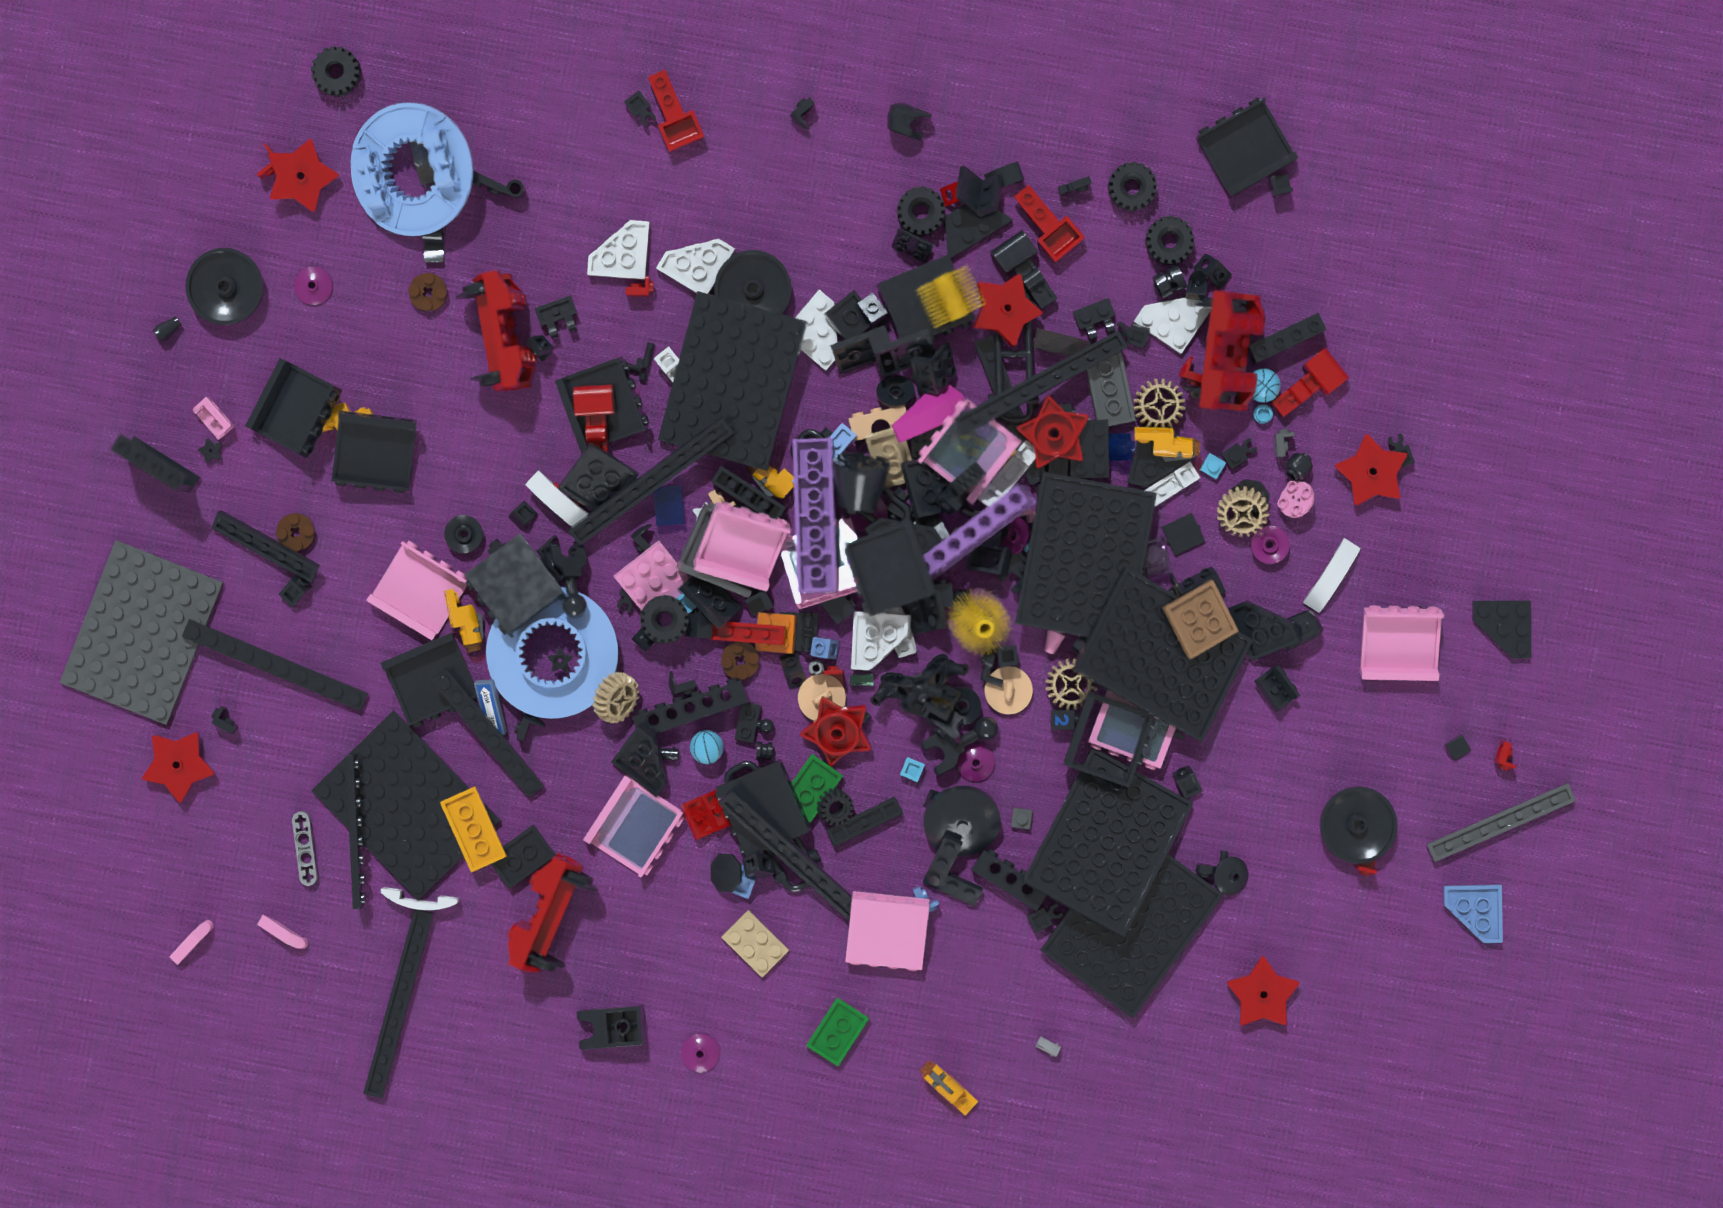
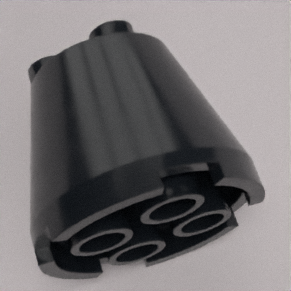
(859, 481)

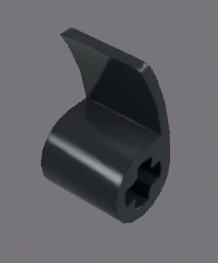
(1010, 174)
(434, 246)

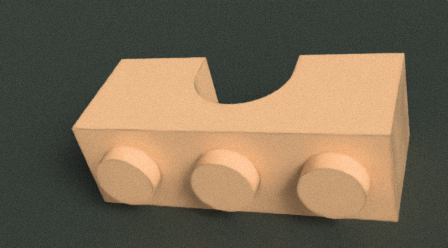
(862, 424)

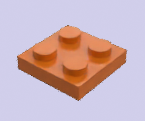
(781, 620)

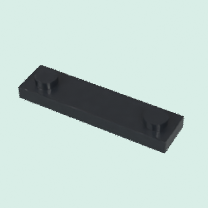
(865, 821)

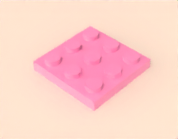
(651, 575)

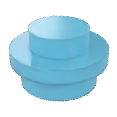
(1263, 414)

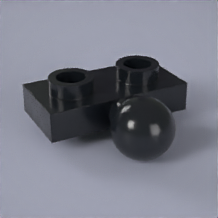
(749, 722)

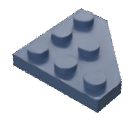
(1477, 908)

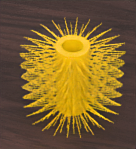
(950, 296)
(979, 621)

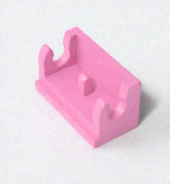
(213, 418)

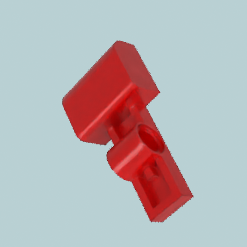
(679, 127)
(1058, 235)
(1322, 374)
(594, 404)

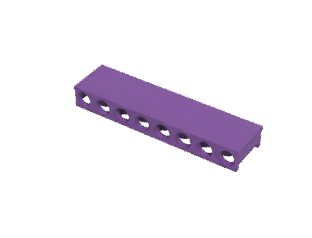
(815, 516)
(978, 530)

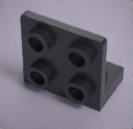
(978, 194)
(935, 372)

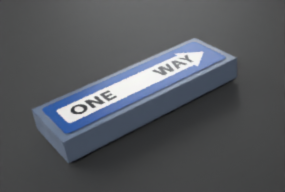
(490, 702)

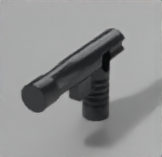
(643, 363)

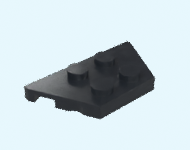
(967, 228)

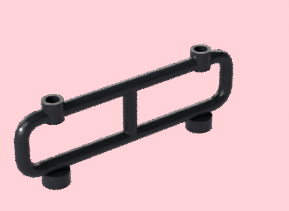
(1028, 355)
(899, 497)
(780, 875)

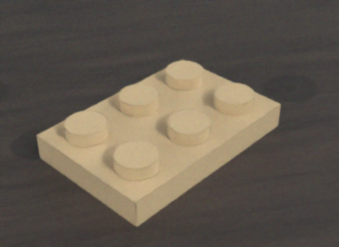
(886, 445)
(755, 943)

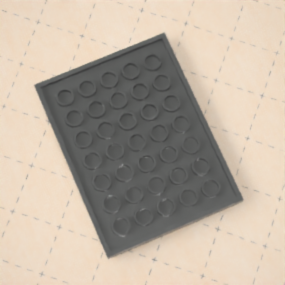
(133, 632)

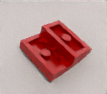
(704, 815)

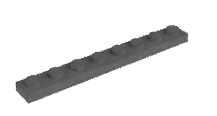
(1500, 822)

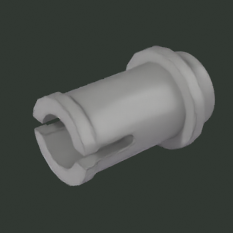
(814, 663)
(1048, 1046)

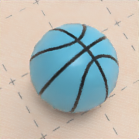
(1267, 385)
(706, 747)

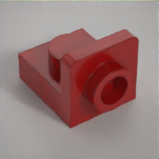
(637, 290)
(1504, 751)

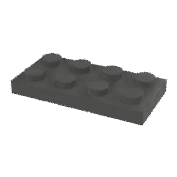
(1111, 391)

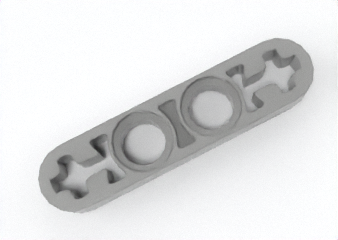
(302, 848)

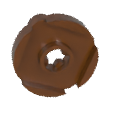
(427, 303)
(306, 530)
(729, 662)

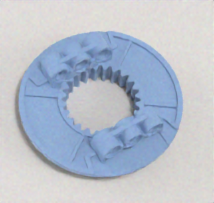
(447, 156)
(553, 698)

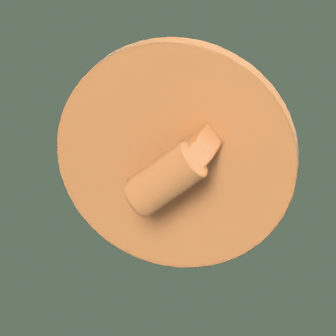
(818, 686)
(1013, 694)

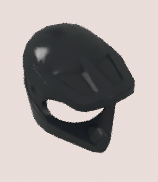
(900, 117)
(1308, 627)

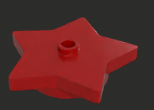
(315, 175)
(996, 318)
(1040, 430)
(1372, 456)
(833, 742)
(191, 767)
(1261, 979)

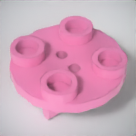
(1293, 507)

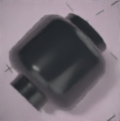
(1298, 466)

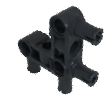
(921, 686)

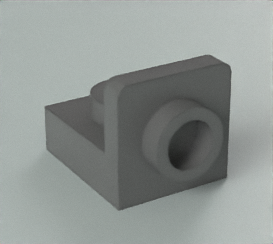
(1280, 445)

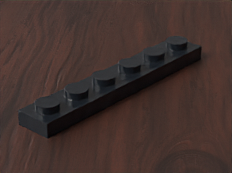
(265, 546)

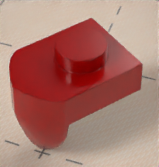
(1194, 378)

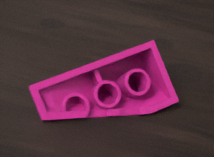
(927, 413)

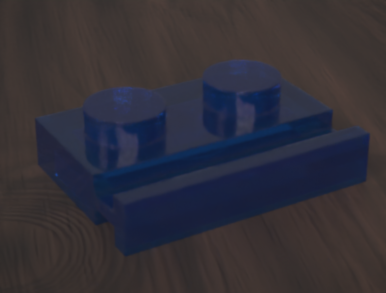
(668, 505)

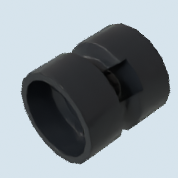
(1169, 281)

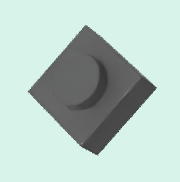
(1021, 818)

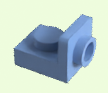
(824, 648)
(746, 886)
(922, 894)

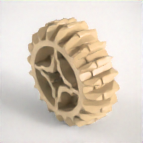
(1156, 387)
(1233, 501)
(615, 697)
(1059, 697)

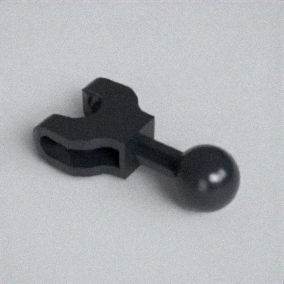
(568, 571)
(984, 729)

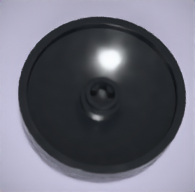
(754, 280)
(224, 286)
(965, 815)
(1358, 825)

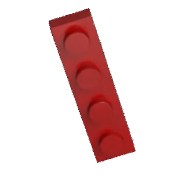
(750, 633)

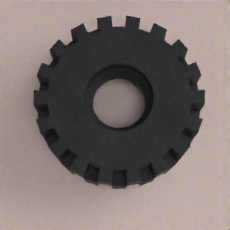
(350, 75)
(1136, 172)
(910, 201)
(1184, 237)
(664, 604)

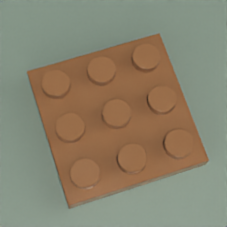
(1200, 619)

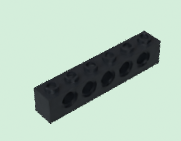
(738, 697)

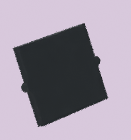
(1183, 533)

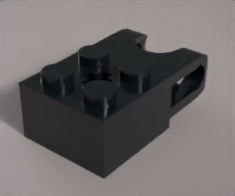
(608, 1030)

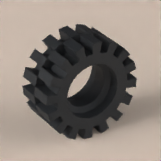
(967, 478)
(828, 799)

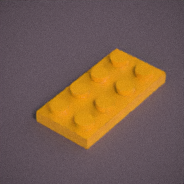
(473, 829)

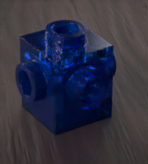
(1120, 446)

